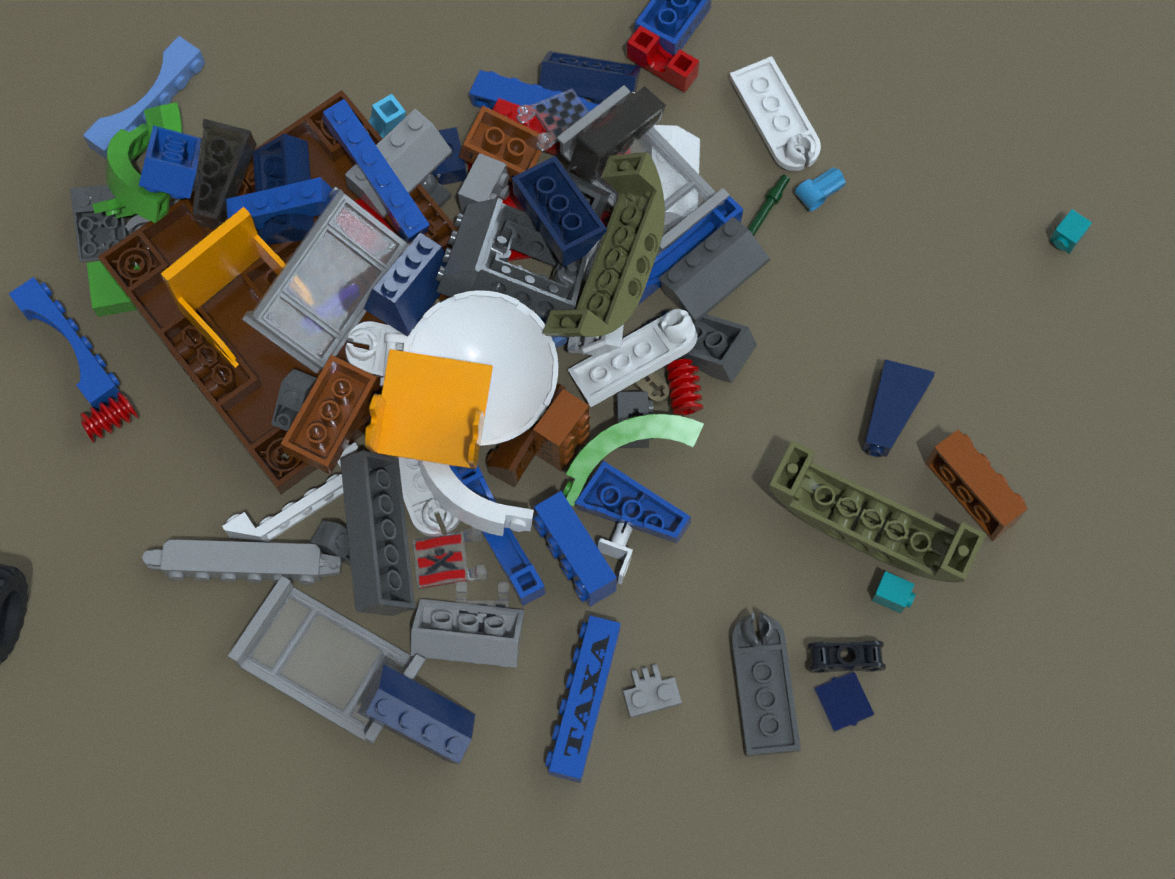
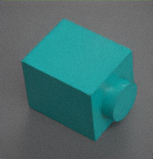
(1070, 231)
(894, 592)

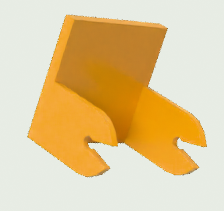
(214, 265)
(430, 409)

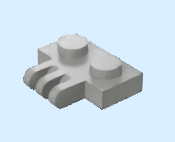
(651, 693)

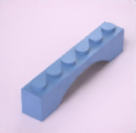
(179, 65)

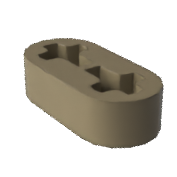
(658, 383)

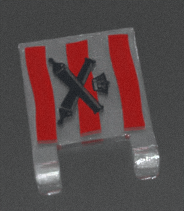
(444, 559)

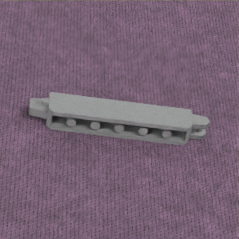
(242, 561)

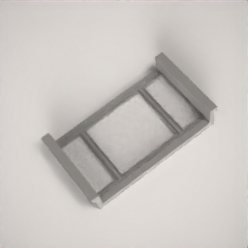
(685, 192)
(326, 282)
(318, 657)

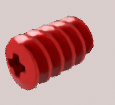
(683, 387)
(107, 416)

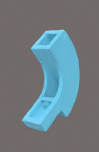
(386, 115)

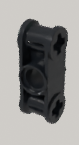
(827, 656)

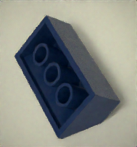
(587, 75)
(279, 164)
(558, 210)
(408, 286)
(418, 715)

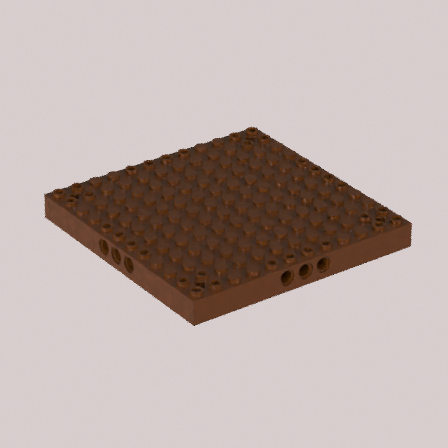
(248, 393)

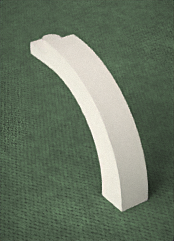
(471, 507)

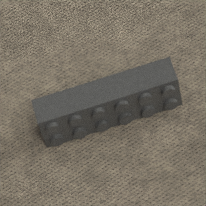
(377, 534)

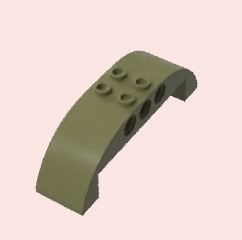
(624, 252)
(873, 521)

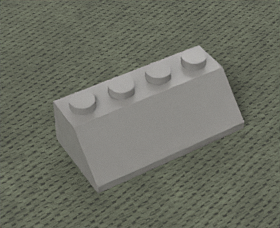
(411, 151)
(435, 634)

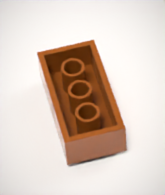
(330, 414)
(976, 484)

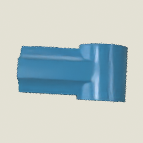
(815, 192)

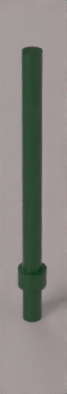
(773, 197)

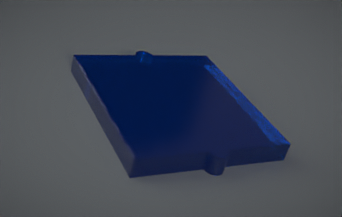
(844, 701)

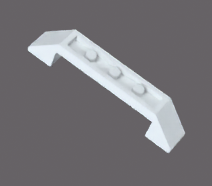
(241, 528)

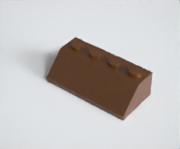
(515, 454)

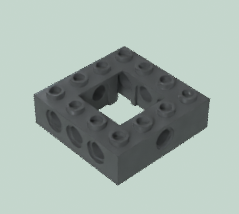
(517, 232)

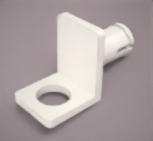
(617, 548)

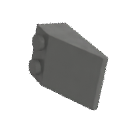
(721, 347)

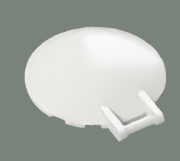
(498, 333)

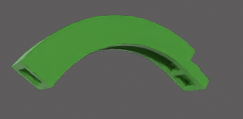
(163, 116)
(124, 179)
(626, 431)

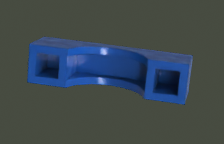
(302, 198)

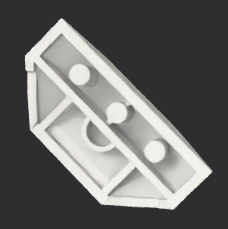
(596, 345)

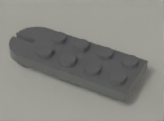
(764, 687)

